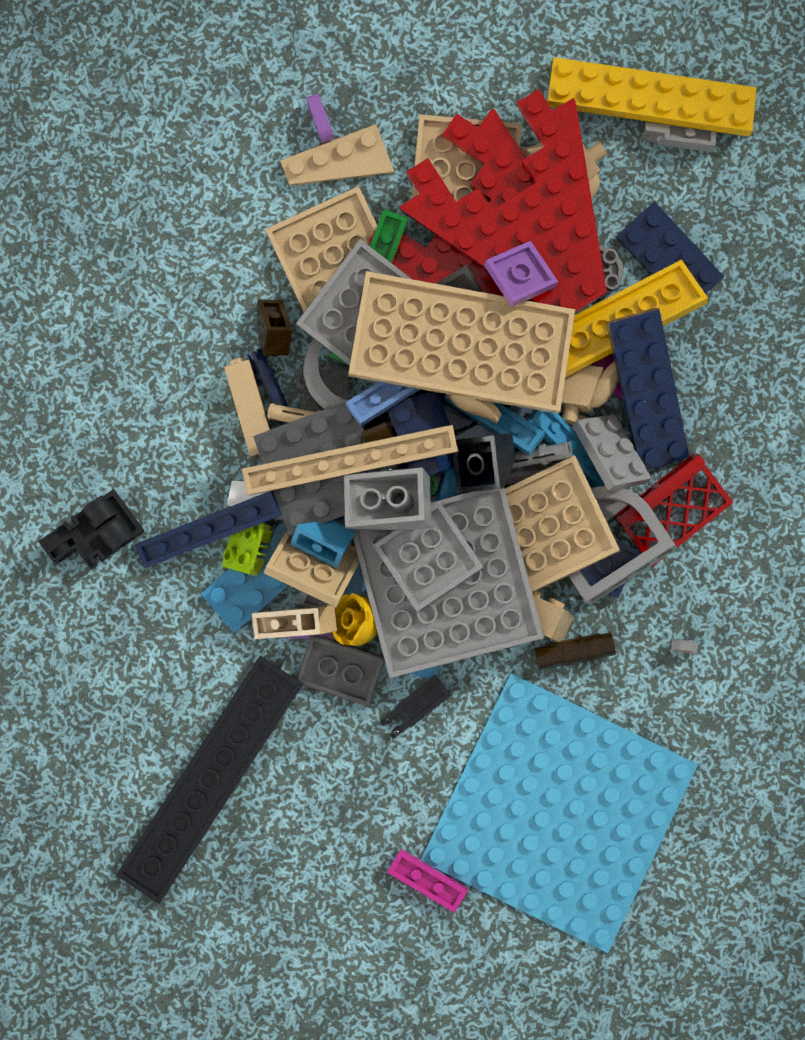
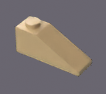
(294, 622)

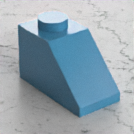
(323, 540)

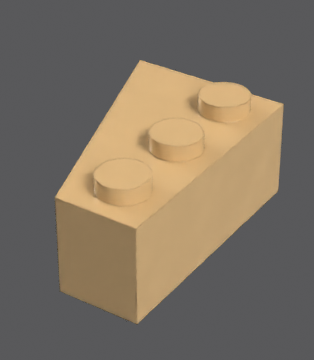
(552, 617)

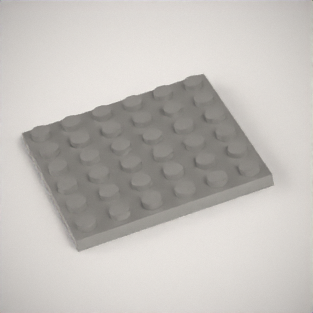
(472, 619)

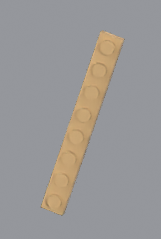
(350, 460)

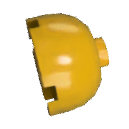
(354, 620)

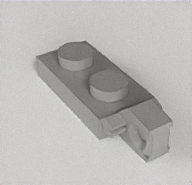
(680, 137)

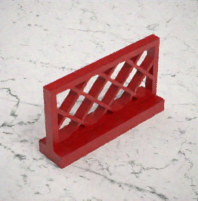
(664, 488)

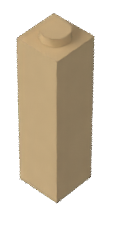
(247, 401)

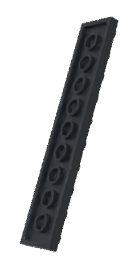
(209, 779)

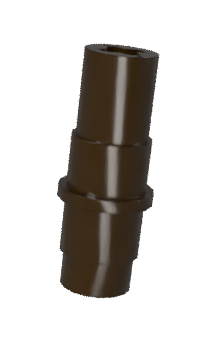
(575, 651)

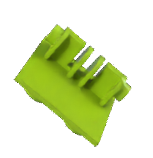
(243, 549)

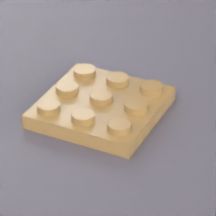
(311, 574)

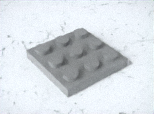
(429, 559)

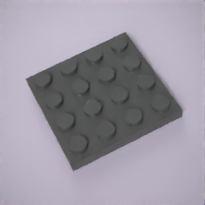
(309, 435)

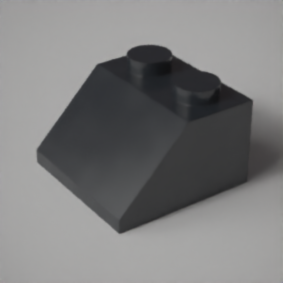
(483, 462)

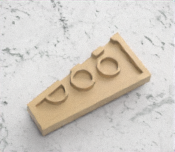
(344, 158)

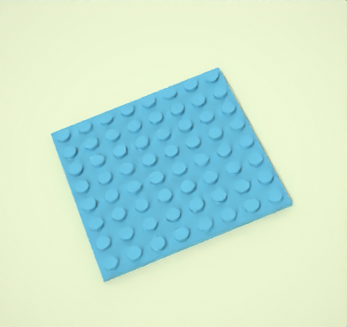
(559, 812)

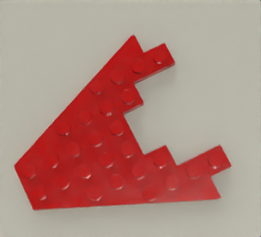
(498, 181)
(550, 213)

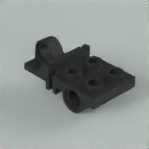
(97, 531)

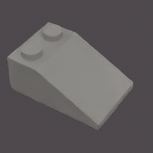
(388, 500)

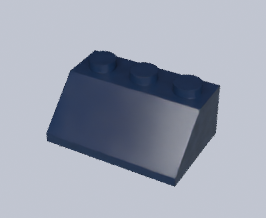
(419, 415)

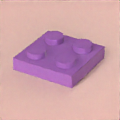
(521, 273)

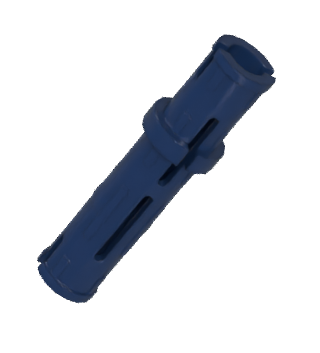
(266, 377)

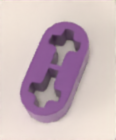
(320, 118)

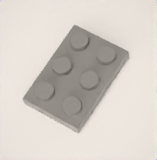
(611, 452)

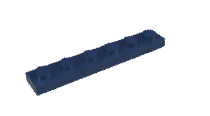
(208, 529)

